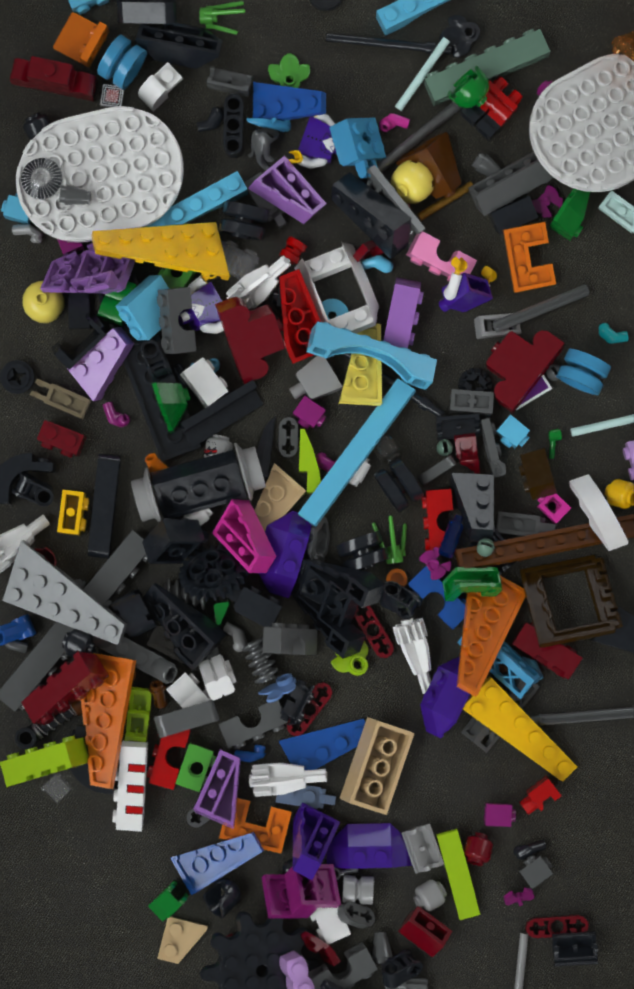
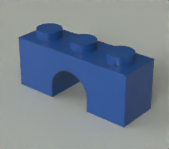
(453, 611)

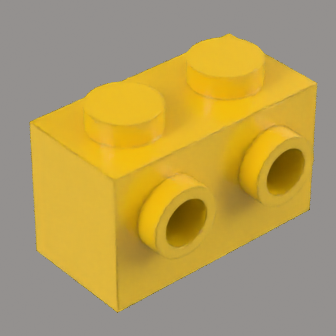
(72, 512)

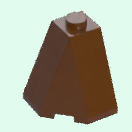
(440, 160)

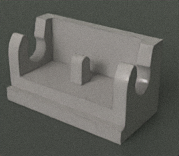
(422, 848)

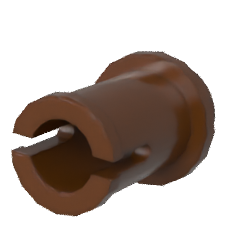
(158, 689)

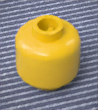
(620, 493)

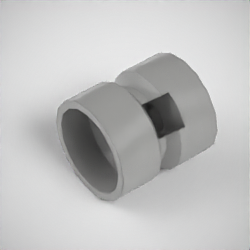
(358, 889)

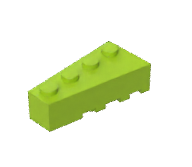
(45, 761)

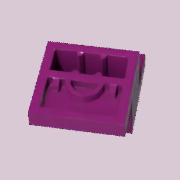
(298, 896)

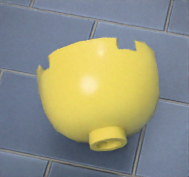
(412, 182)
(42, 306)

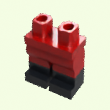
(499, 108)

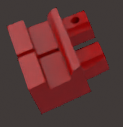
(539, 793)

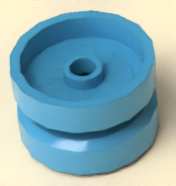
(121, 62)
(583, 371)

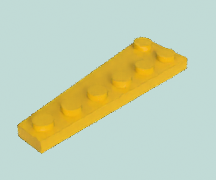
(505, 718)

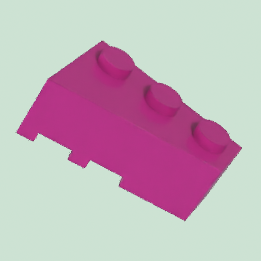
(245, 537)

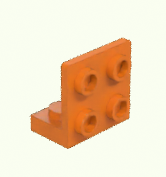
(81, 39)

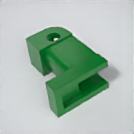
(472, 580)
(166, 903)

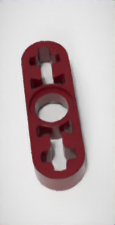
(369, 613)
(324, 700)
(540, 921)

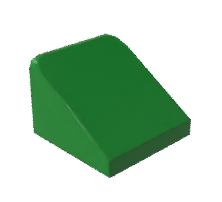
(220, 610)

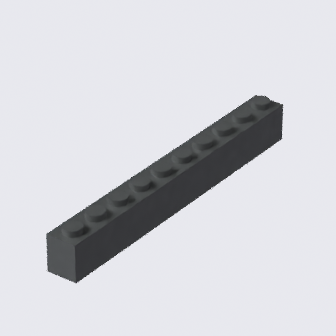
(49, 651)

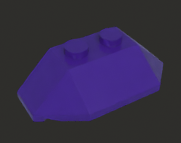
(289, 541)
(443, 699)
(368, 847)

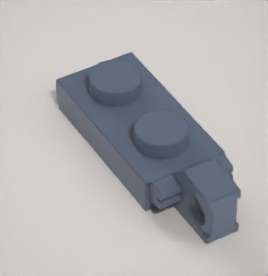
(311, 796)

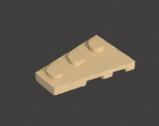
(277, 497)

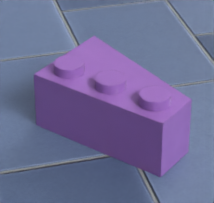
(288, 191)
(403, 313)
(220, 790)

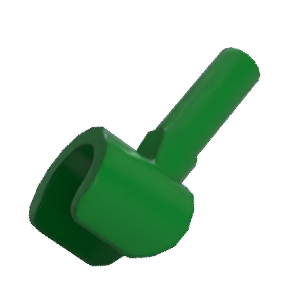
(554, 435)

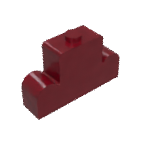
(53, 78)
(250, 336)
(521, 365)

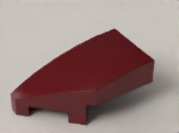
(367, 249)
(467, 451)
(318, 946)

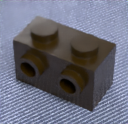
(538, 474)

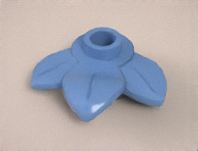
(284, 685)

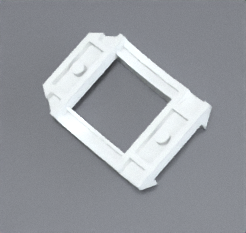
(332, 263)

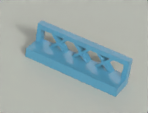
(515, 664)

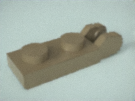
(63, 399)

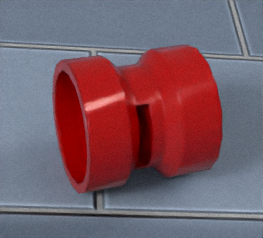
(293, 250)

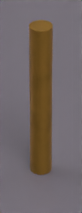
(444, 202)

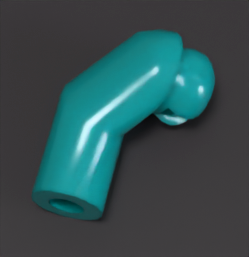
(610, 335)

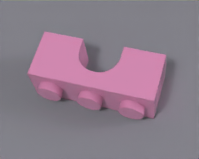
(424, 251)

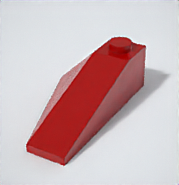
(297, 315)

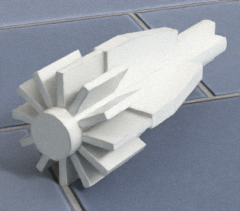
(258, 284)
(11, 540)
(414, 645)
(282, 778)

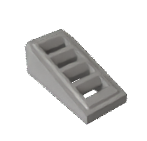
(480, 327)

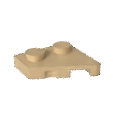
(179, 938)

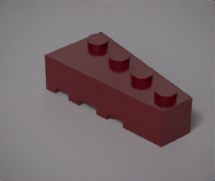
(65, 688)

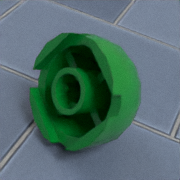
(470, 89)

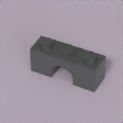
(171, 304)
(290, 639)
(237, 733)
(359, 966)

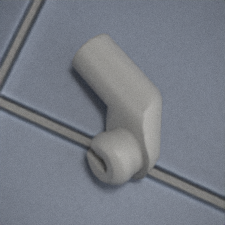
(27, 229)

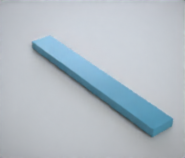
(356, 452)

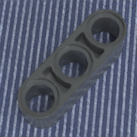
(186, 718)

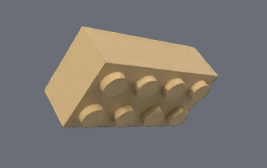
(376, 766)

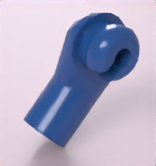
(246, 756)

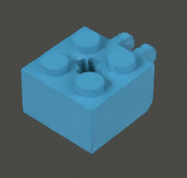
(358, 144)

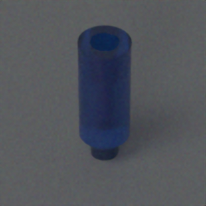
(451, 537)

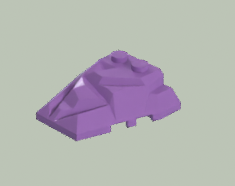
(87, 273)

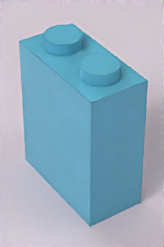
(141, 309)

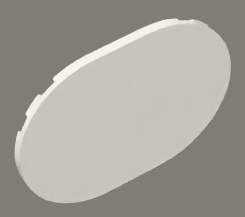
(587, 125)
(118, 156)

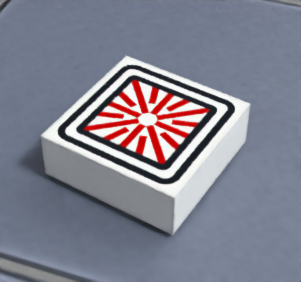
(111, 96)

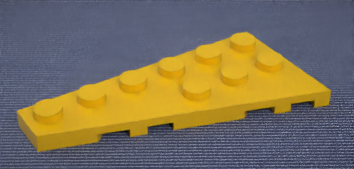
(172, 247)

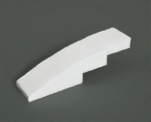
(599, 512)

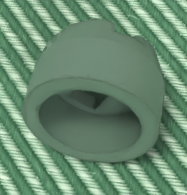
(440, 448)
(485, 550)

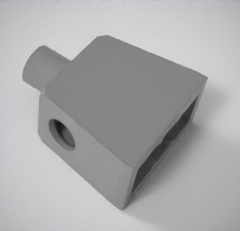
(316, 380)

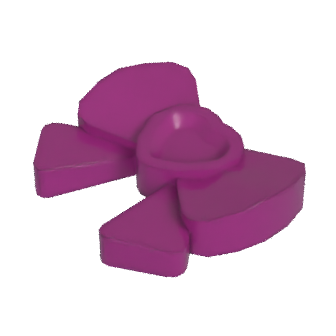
(549, 195)
(436, 570)
(511, 898)

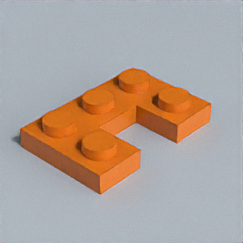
(522, 273)
(270, 837)

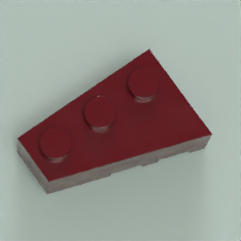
(556, 658)

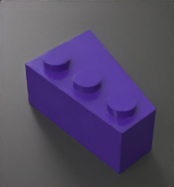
(311, 839)

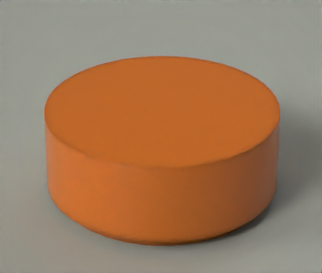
(398, 576)

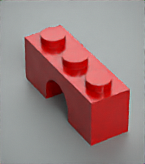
(435, 503)
(162, 772)

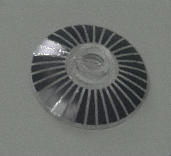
(50, 183)

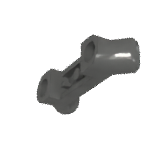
(145, 659)

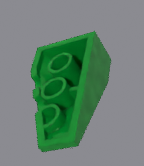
(571, 214)
(172, 402)

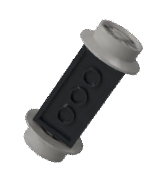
(198, 484)

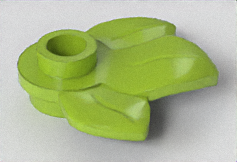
(347, 664)

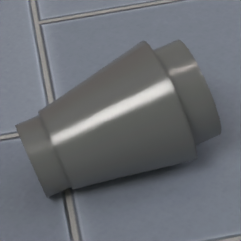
(485, 164)
(74, 196)
(381, 948)

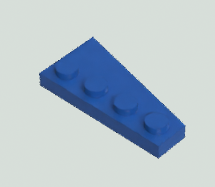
(286, 102)
(323, 745)

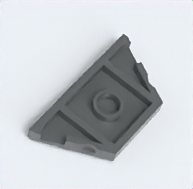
(385, 189)

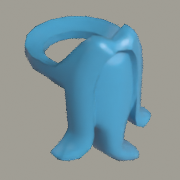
(271, 124)

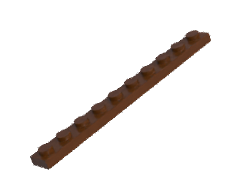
(538, 545)

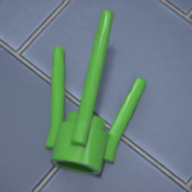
(210, 14)
(394, 551)

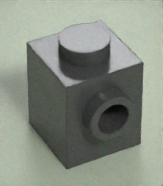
(535, 870)

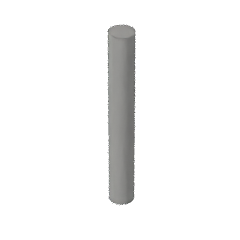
(521, 961)

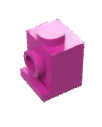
(560, 510)

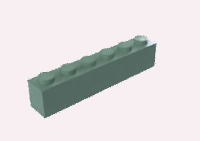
(494, 63)

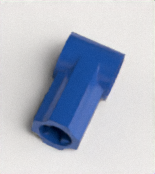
(18, 629)

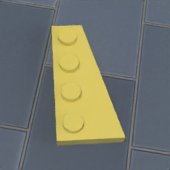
(363, 376)

